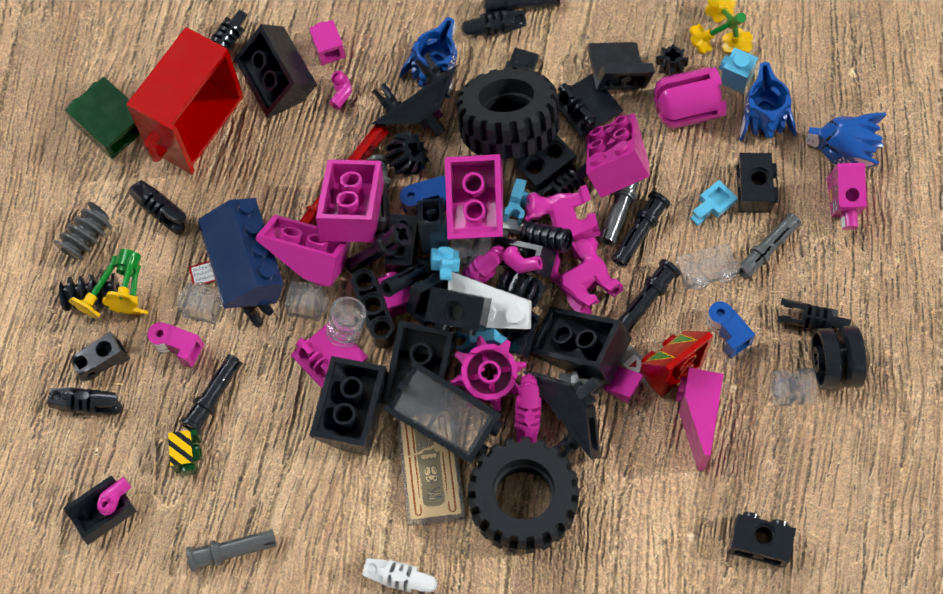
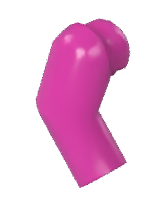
(342, 87)
(518, 263)
(110, 497)

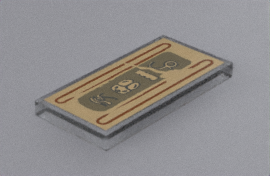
(429, 479)

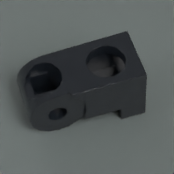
(99, 357)

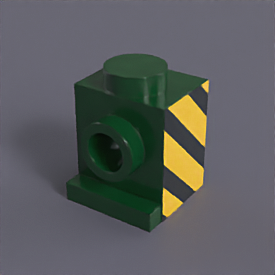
(184, 451)

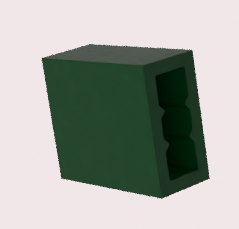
(104, 117)

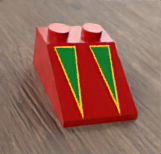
(666, 366)

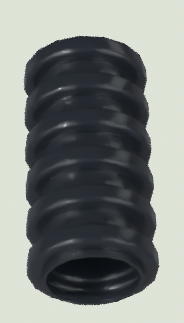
(547, 236)

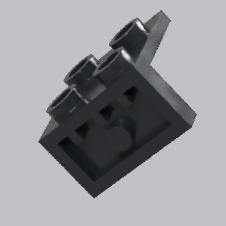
(618, 66)

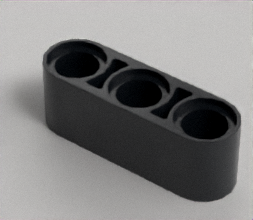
(373, 296)

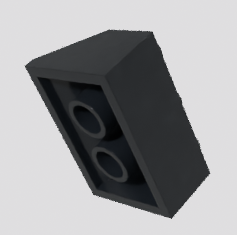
(274, 70)
(350, 405)

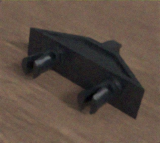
(422, 106)
(575, 409)

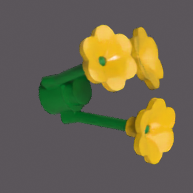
(120, 301)

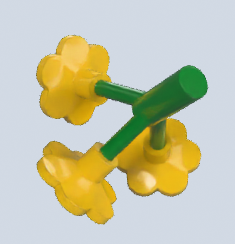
(718, 11)

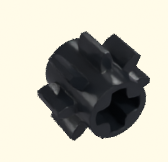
(671, 60)

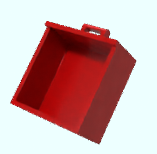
(185, 100)

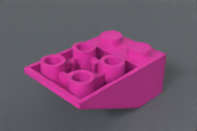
(616, 155)

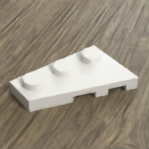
(505, 310)

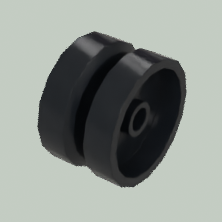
(839, 357)

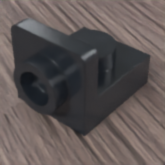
(523, 59)

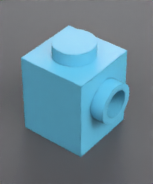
(737, 69)

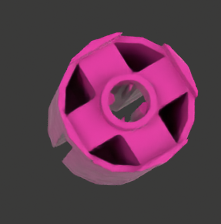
(689, 98)

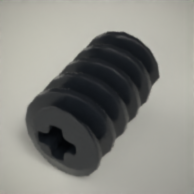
(81, 289)

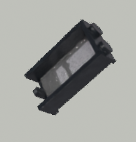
(445, 413)

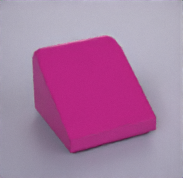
(624, 384)

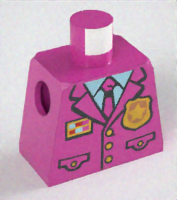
(847, 193)

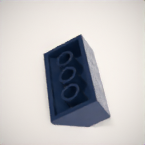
(241, 265)

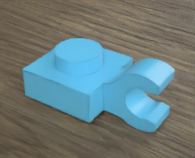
(517, 200)
(714, 200)
(445, 261)
(491, 336)

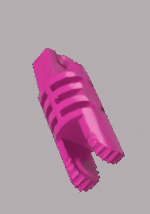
(484, 267)
(528, 409)

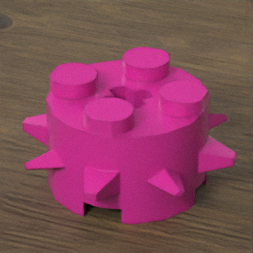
(496, 358)

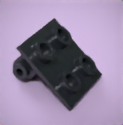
(586, 106)

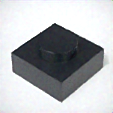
(520, 341)

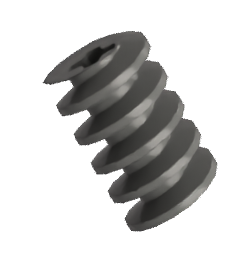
(83, 232)

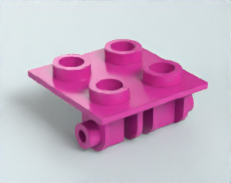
(316, 353)

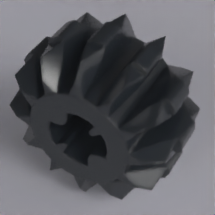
(406, 154)
(521, 285)

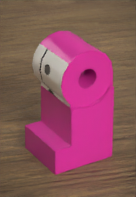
(176, 340)

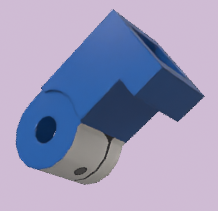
(422, 190)
(731, 327)

